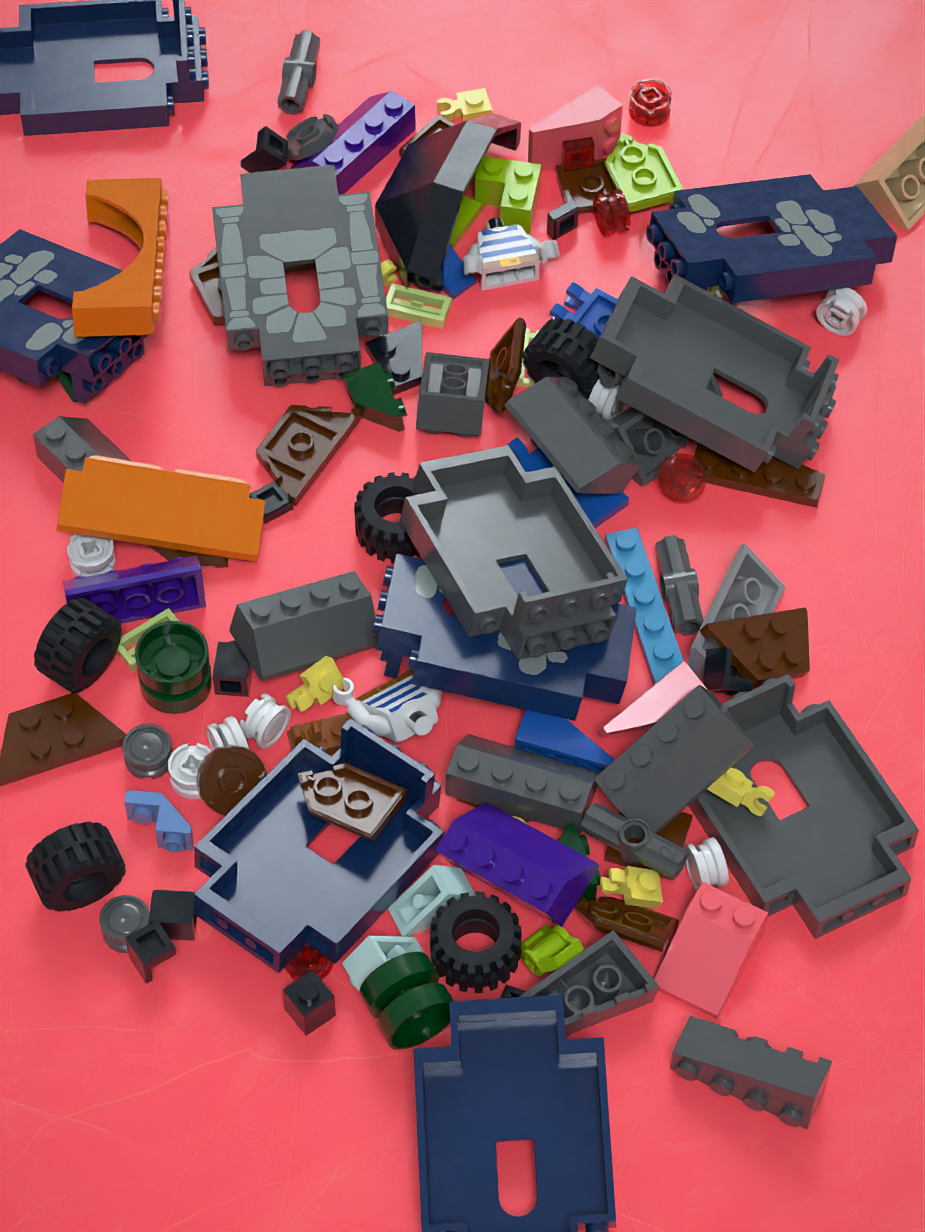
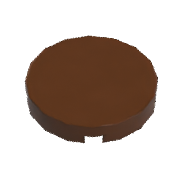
(228, 776)

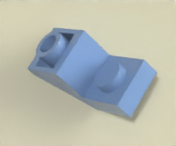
(171, 828)

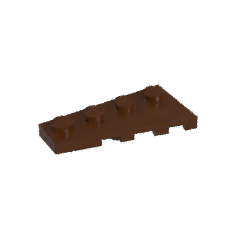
(770, 480)

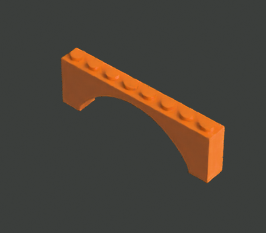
(133, 297)

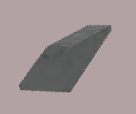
(651, 439)

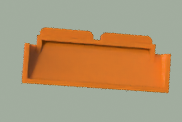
(162, 508)

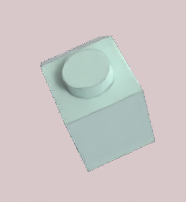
(419, 903)
(375, 952)

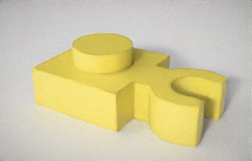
(467, 105)

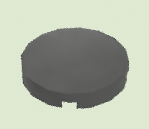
(311, 136)

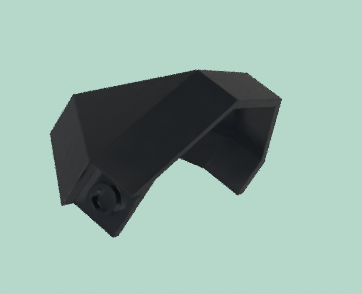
(427, 190)

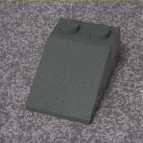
(452, 394)

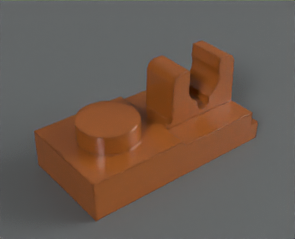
(320, 733)

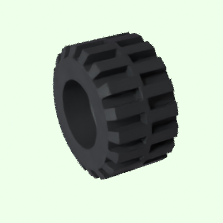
(563, 351)
(376, 501)
(77, 645)
(75, 866)
(481, 916)

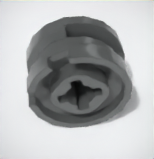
(147, 751)
(121, 918)

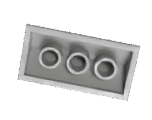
(745, 592)

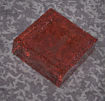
(577, 153)

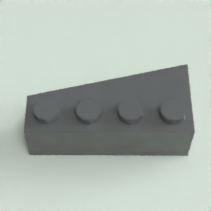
(598, 984)
(751, 1071)

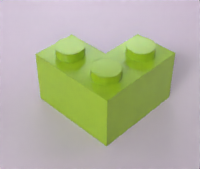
(510, 186)

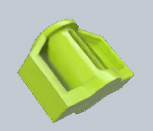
(549, 949)

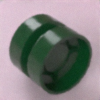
(173, 667)
(407, 1000)

